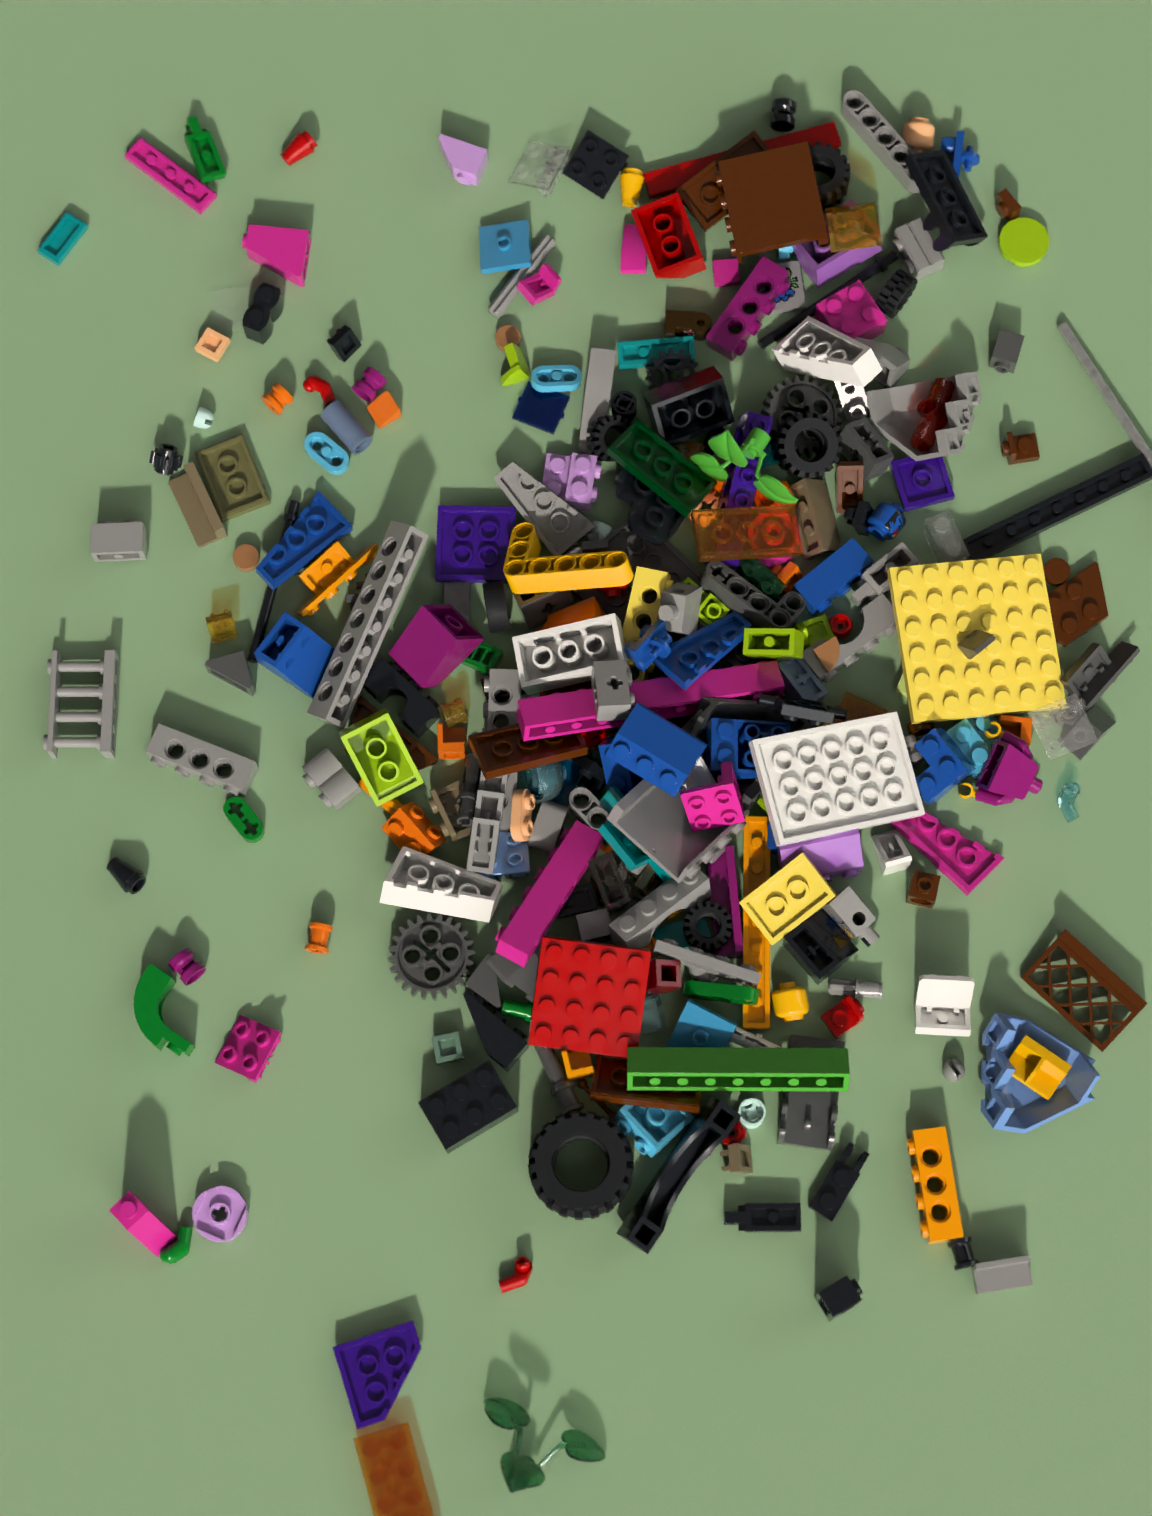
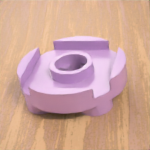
(214, 1199)

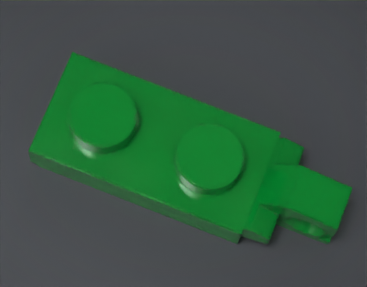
(203, 152)

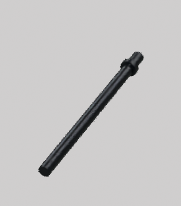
(879, 265)
(289, 518)

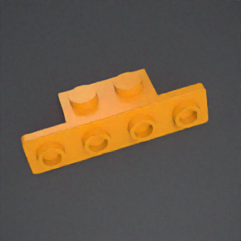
(329, 571)

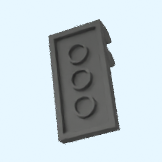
(809, 1116)

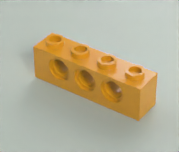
(935, 1141)

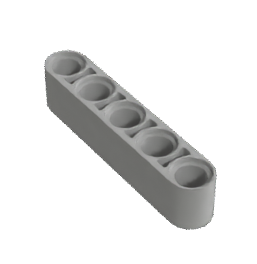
(879, 131)

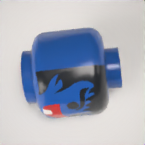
(886, 521)

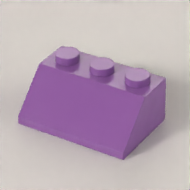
(823, 265)
(831, 855)

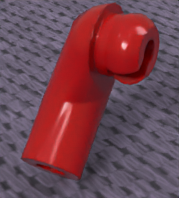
(519, 1276)

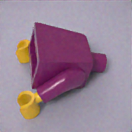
(1007, 771)

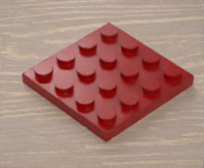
(589, 996)

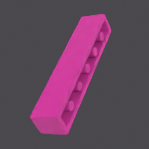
(549, 893)

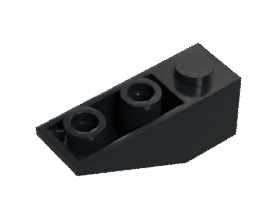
(499, 1041)

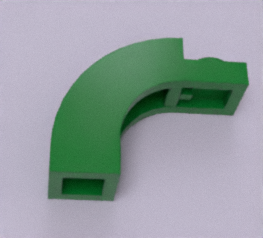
(148, 1002)

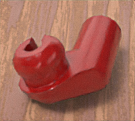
(320, 385)

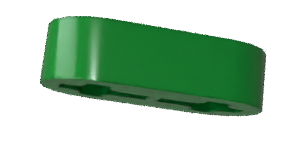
(248, 816)

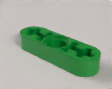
(721, 992)

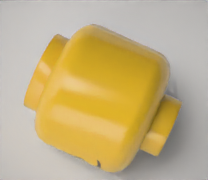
(790, 1002)

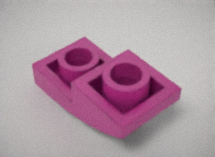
(633, 254)

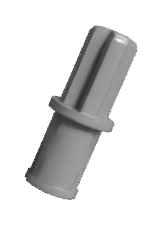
(855, 988)

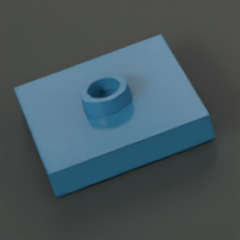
(505, 246)
(701, 1028)

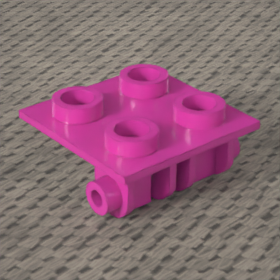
(248, 1048)

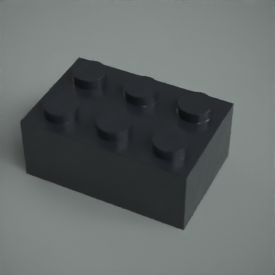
(689, 406)
(468, 1106)

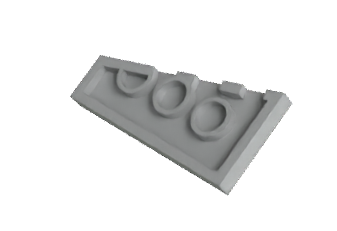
(553, 518)

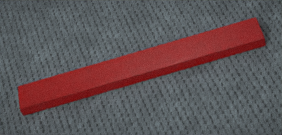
(668, 179)

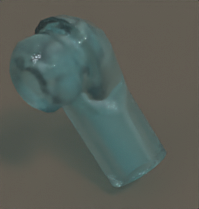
(1066, 800)

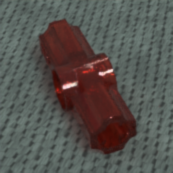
(932, 414)

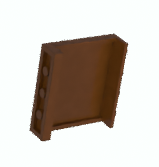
(771, 200)

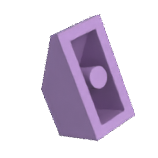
(463, 159)

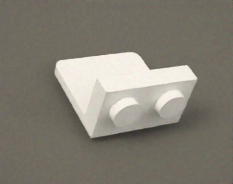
(943, 1005)

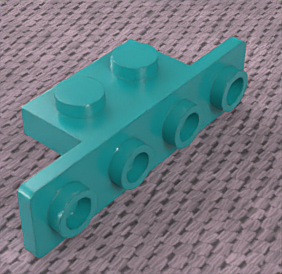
(627, 851)

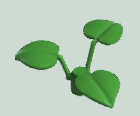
(752, 447)

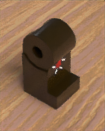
(687, 324)

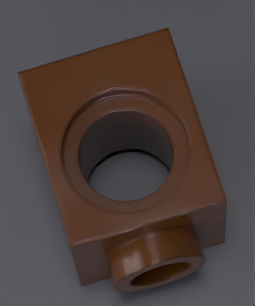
(923, 889)

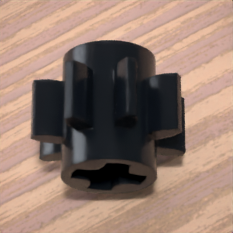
(166, 459)

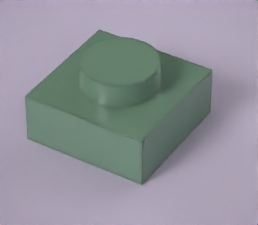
(447, 1048)

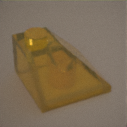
(853, 227)

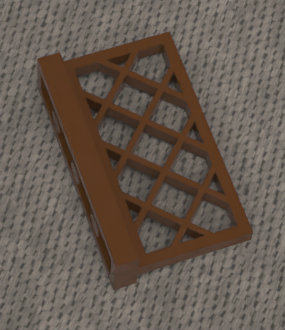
(1100, 973)

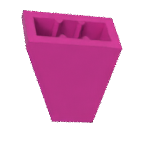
(279, 250)
(142, 1223)

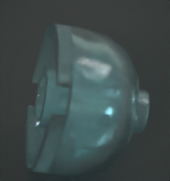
(546, 778)

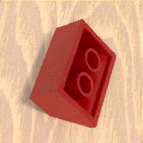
(668, 238)

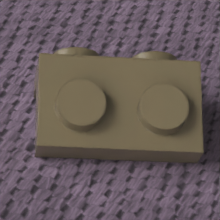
(446, 804)

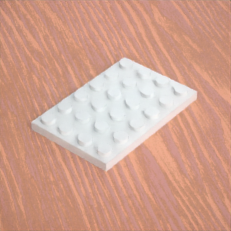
(836, 778)

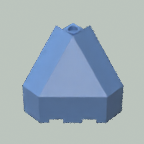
(1012, 1104)

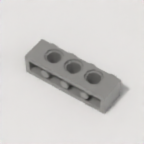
(167, 739)

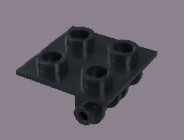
(596, 164)

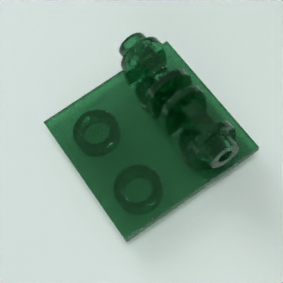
(761, 577)

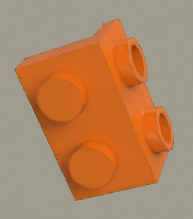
(413, 830)

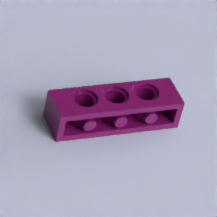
(763, 275)

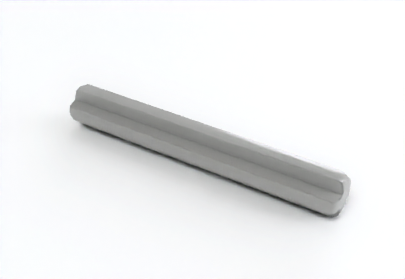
(510, 290)

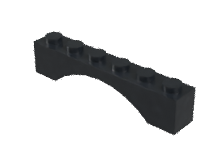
(652, 1209)

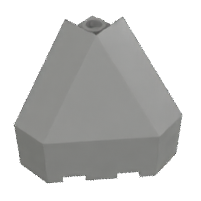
(896, 414)

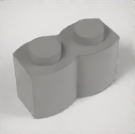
(331, 779)

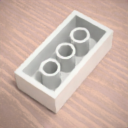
(566, 652)

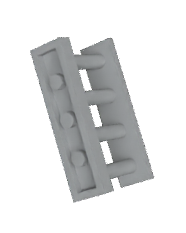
(105, 717)

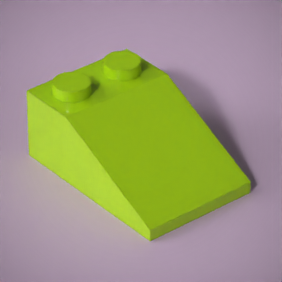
(381, 757)

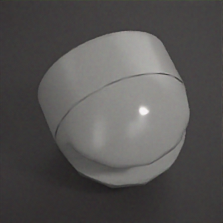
(949, 1073)

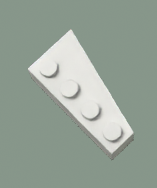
(826, 354)
(439, 887)

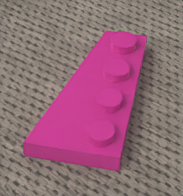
(954, 855)

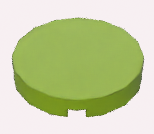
(1023, 242)

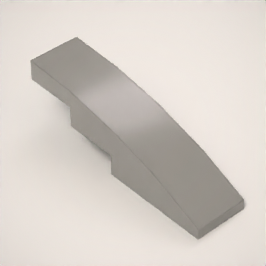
(597, 392)
(487, 824)

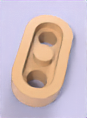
(521, 815)

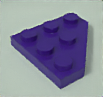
(376, 1370)

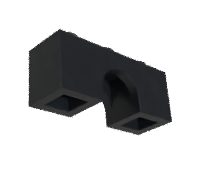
(385, 681)

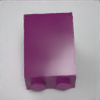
(434, 644)

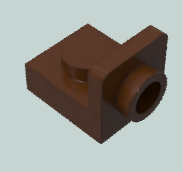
(1020, 448)

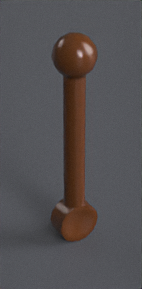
(583, 1084)

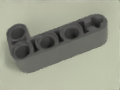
(749, 601)

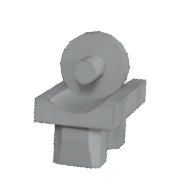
(853, 400)

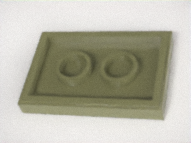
(232, 478)

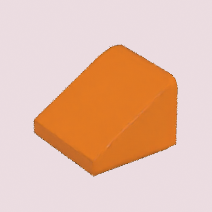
(384, 410)

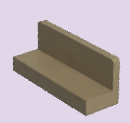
(197, 507)
(815, 518)

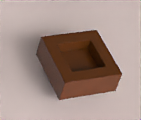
(1007, 206)

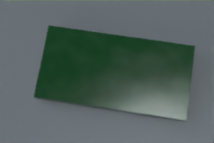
(661, 467)

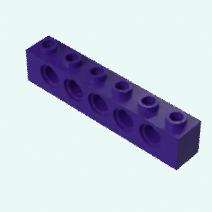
(739, 487)

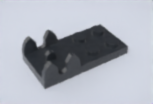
(946, 201)

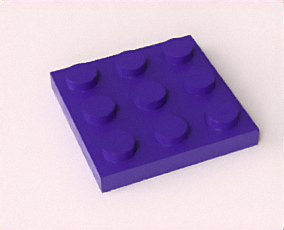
(473, 543)

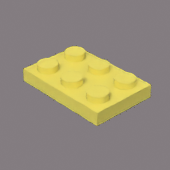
(788, 898)

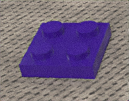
(921, 482)

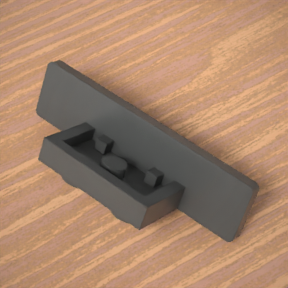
(1096, 671)

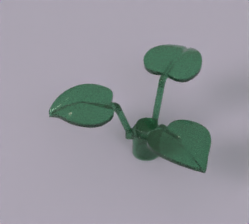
(521, 1470)

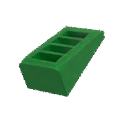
(496, 656)

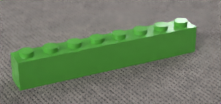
(737, 1069)

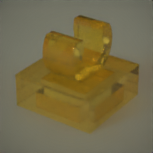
(221, 626)

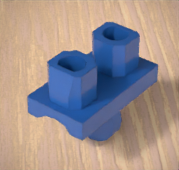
(954, 146)
(653, 642)

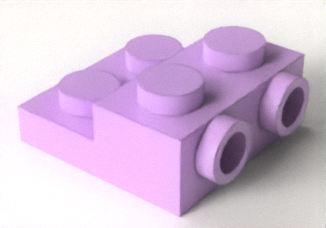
(573, 478)

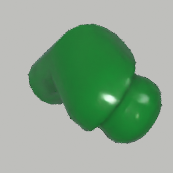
(178, 1249)

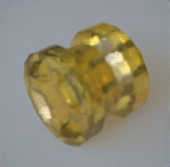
(454, 712)

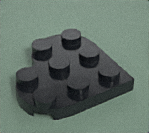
(648, 513)

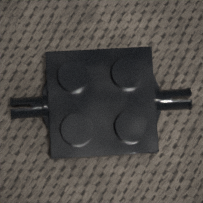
(795, 708)

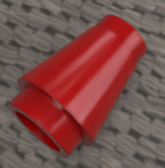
(298, 148)

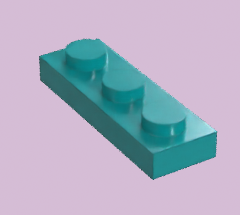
(639, 353)

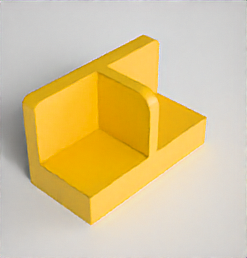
(1038, 1067)

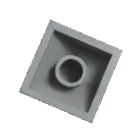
(891, 359)

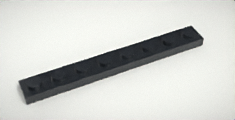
(1058, 508)

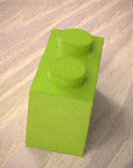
(773, 643)

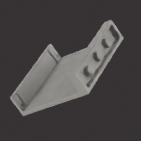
(662, 830)

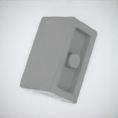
(1002, 1274)

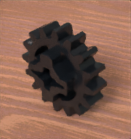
(660, 366)

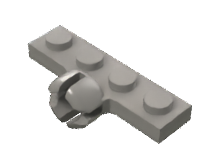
(705, 965)

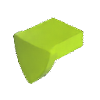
(519, 369)
(815, 629)

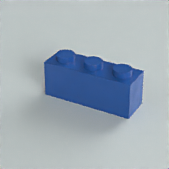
(833, 577)

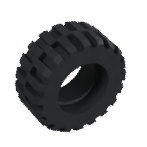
(581, 1127)

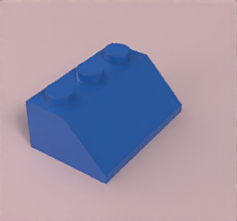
(656, 749)

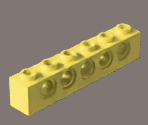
(644, 582)

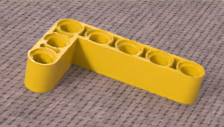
(536, 574)

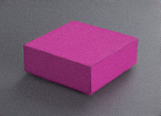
(726, 272)

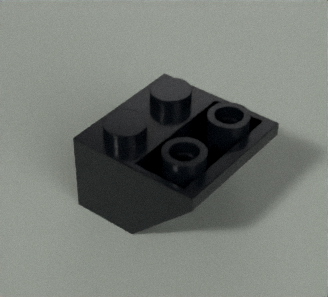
(819, 946)

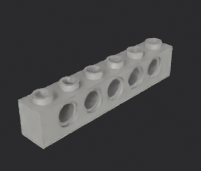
(503, 681)

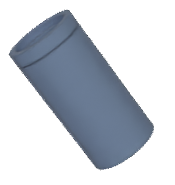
(346, 427)

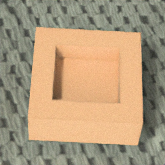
(212, 344)

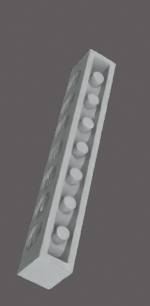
(368, 623)

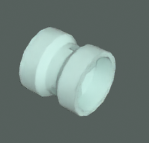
(753, 1109)

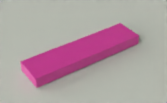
(170, 175)

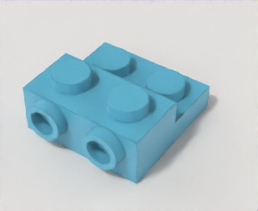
(972, 740)
(651, 1126)

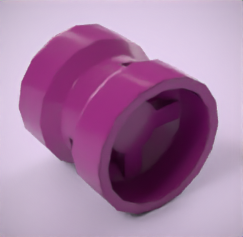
(369, 384)
(187, 966)

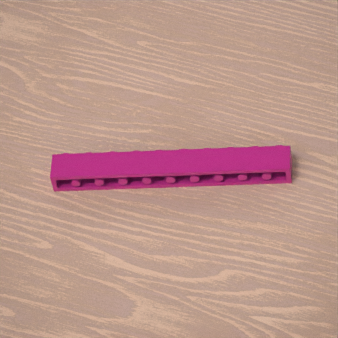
(575, 710)

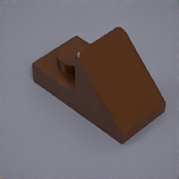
(848, 485)

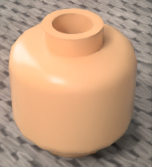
(919, 134)

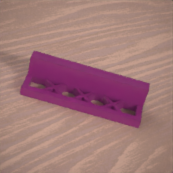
(725, 892)

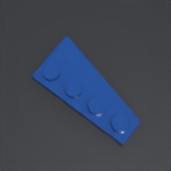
(303, 541)
(702, 649)

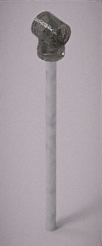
(1106, 392)

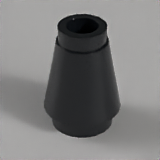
(126, 875)

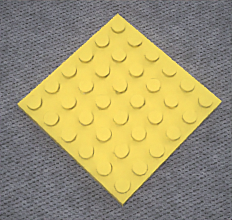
(948, 601)

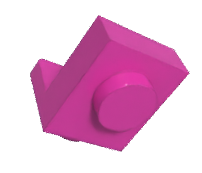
(540, 285)

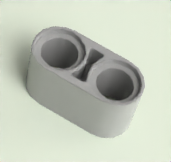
(589, 811)
(548, 826)

